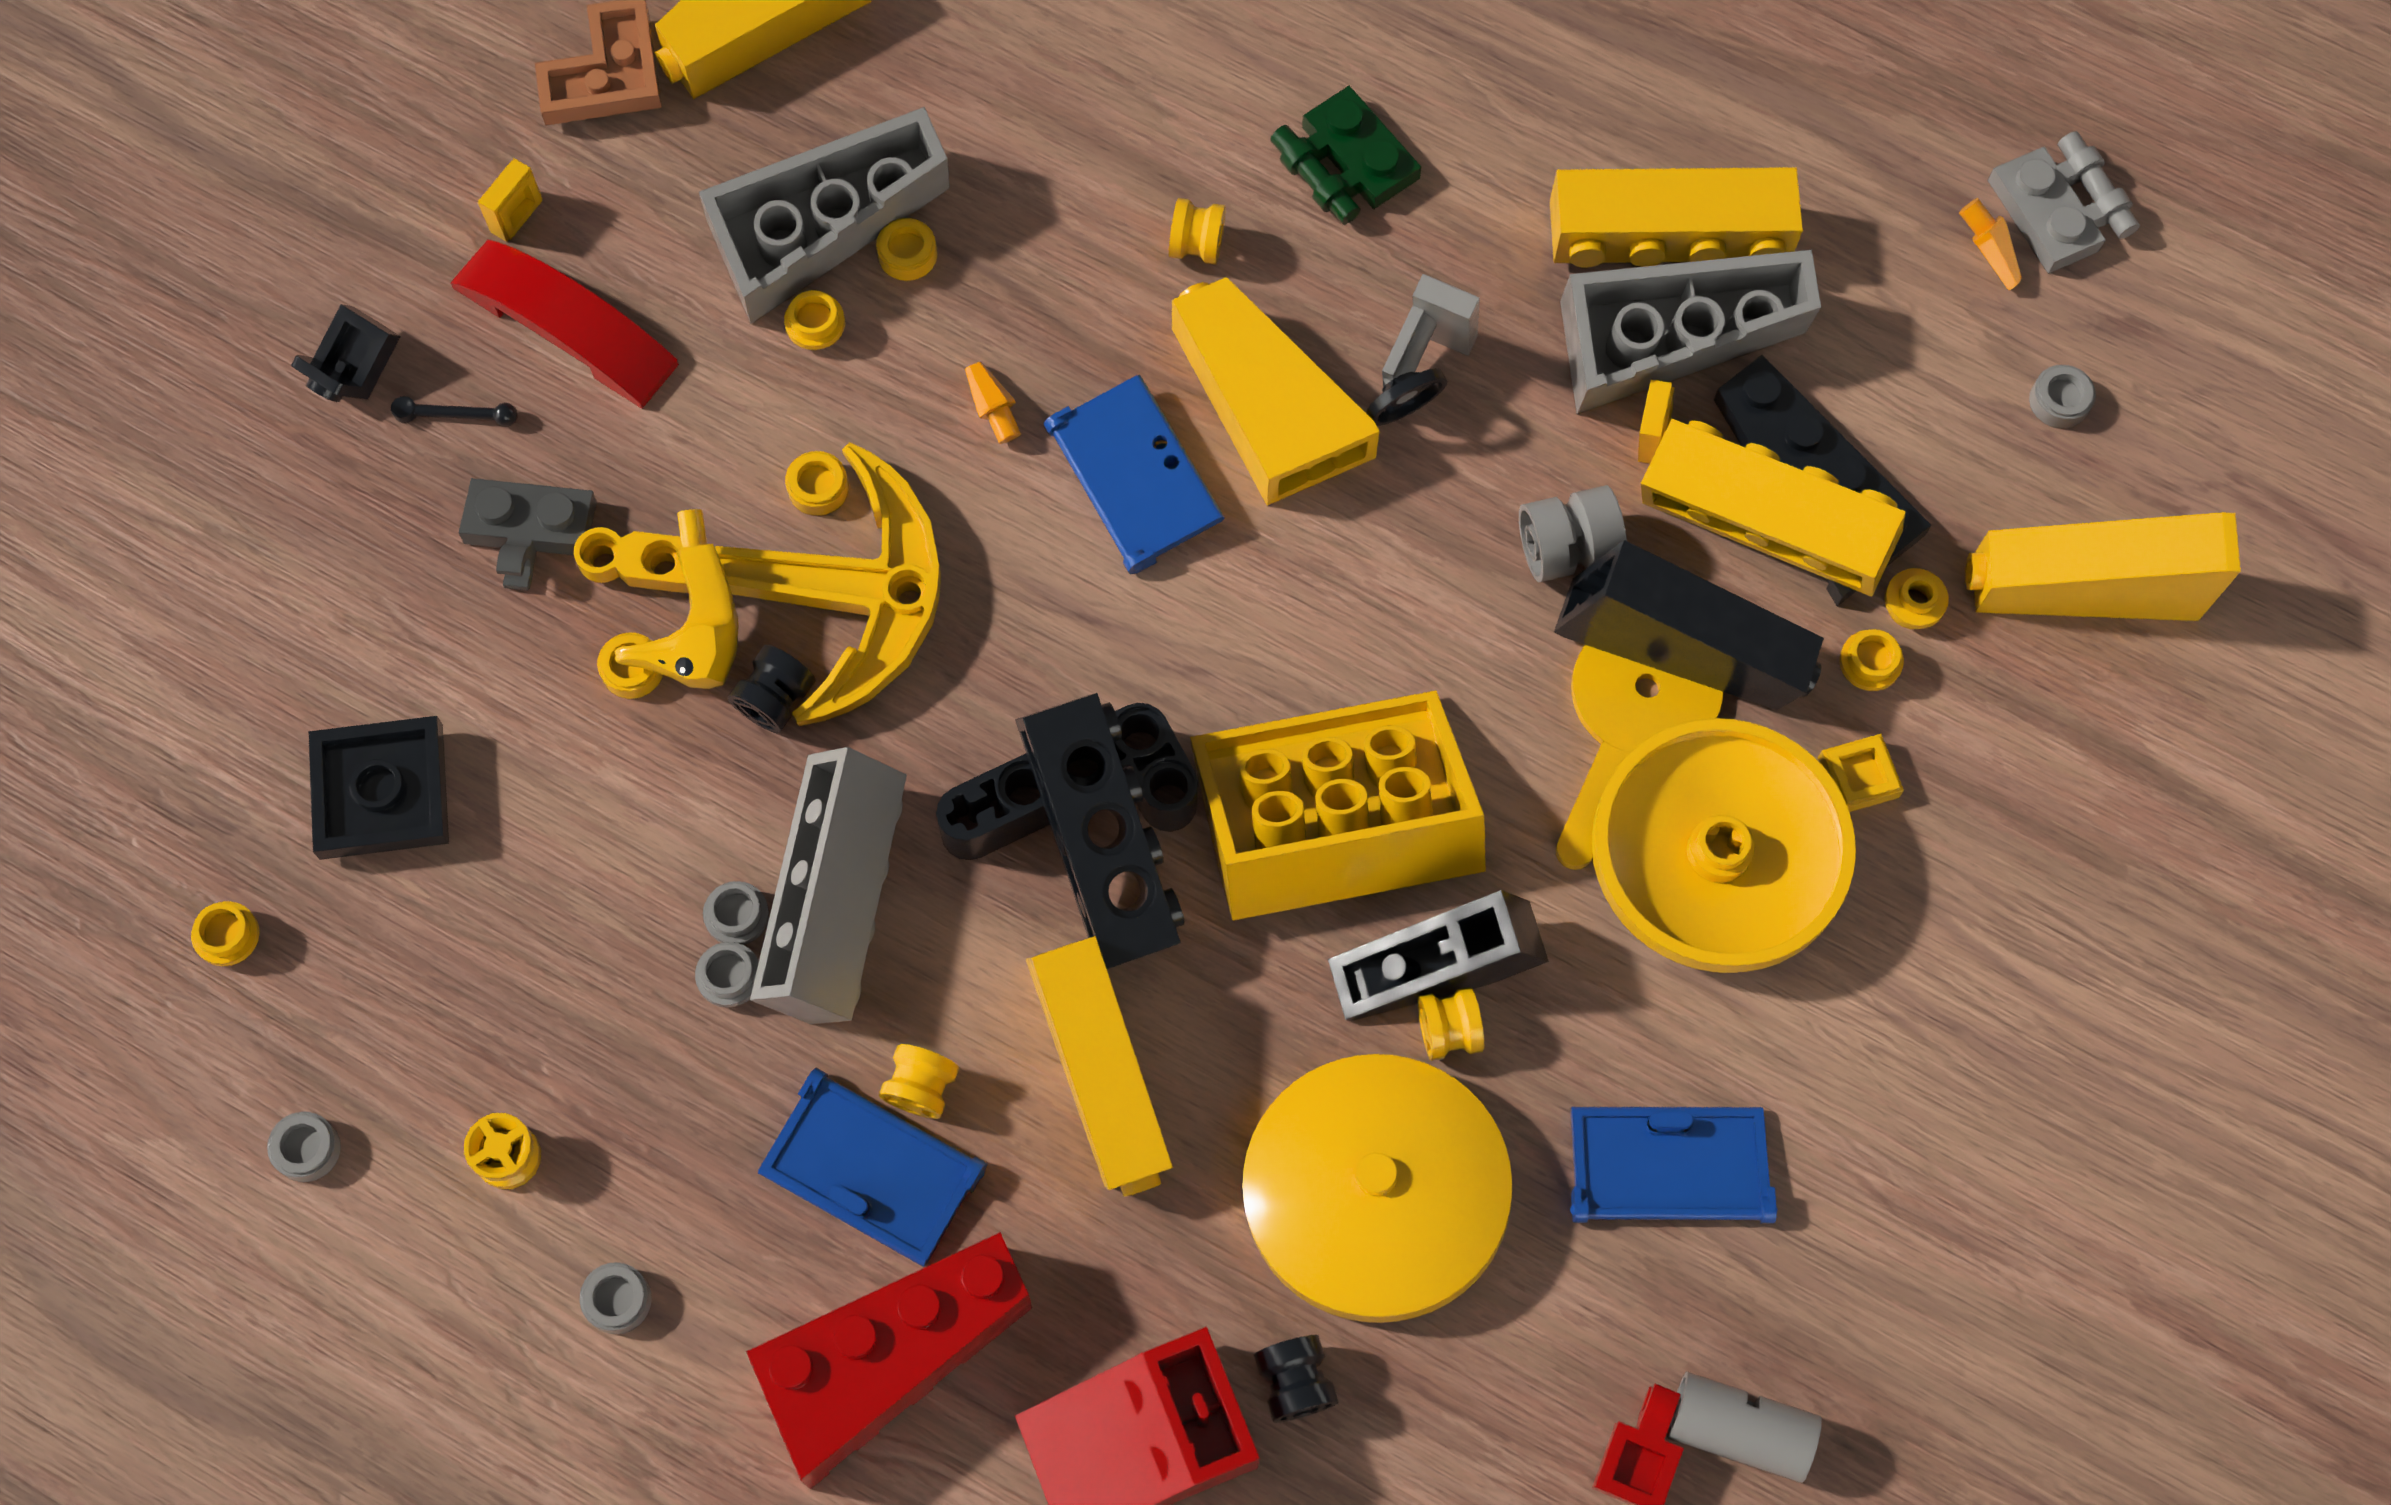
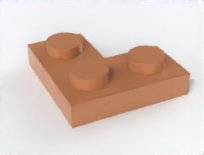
(614, 78)

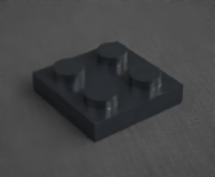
(378, 787)

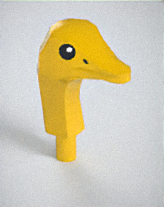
(707, 642)

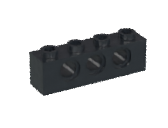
(1048, 742)

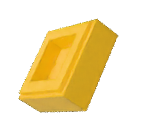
(510, 200)
(1655, 418)
(1863, 772)

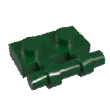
(1360, 148)

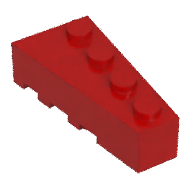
(879, 1354)

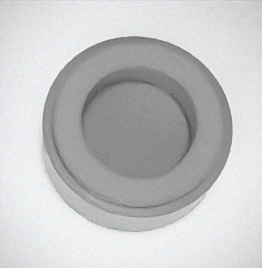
(2062, 396)
(303, 1146)
(615, 1298)

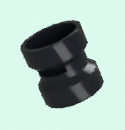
(771, 688)
(1297, 1384)

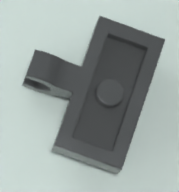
(524, 522)

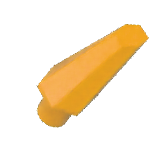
(1993, 241)
(992, 402)

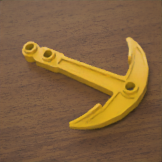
(817, 581)

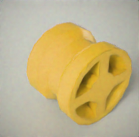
(1197, 231)
(1451, 1023)
(919, 1081)
(493, 1140)

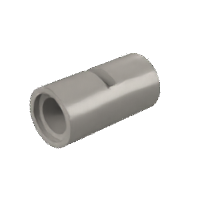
(1751, 1433)

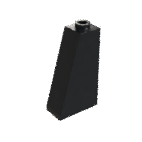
(1688, 628)

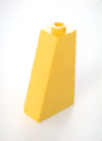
(720, 39)
(1270, 396)
(2107, 568)
(1100, 1065)

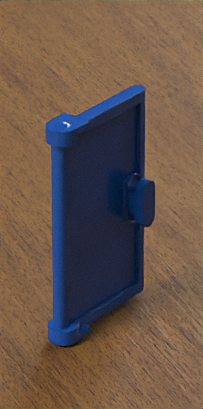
(1140, 491)
(856, 1154)
(1671, 1174)

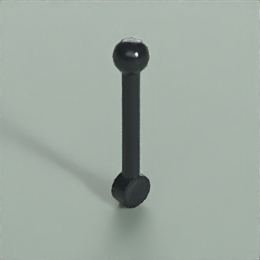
(406, 410)

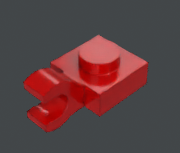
(1639, 1460)

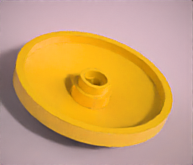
(1723, 845)
(1377, 1188)

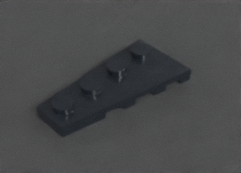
(1774, 414)

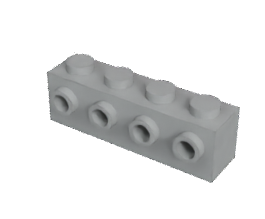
(829, 887)

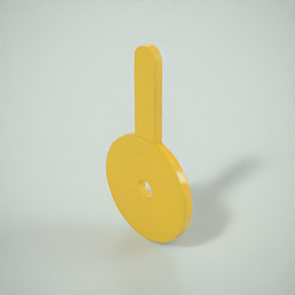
(1620, 721)

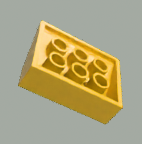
(1338, 805)

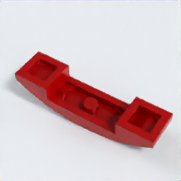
(568, 317)

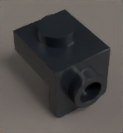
(348, 356)

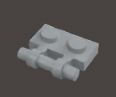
(2050, 212)

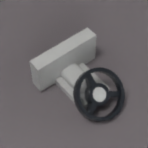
(1438, 315)

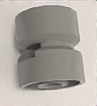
(1569, 534)

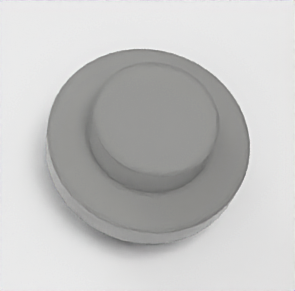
(736, 913)
(726, 974)

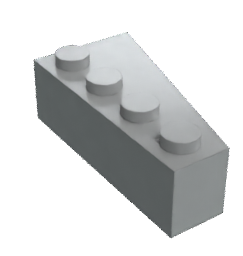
(821, 206)
(1680, 319)

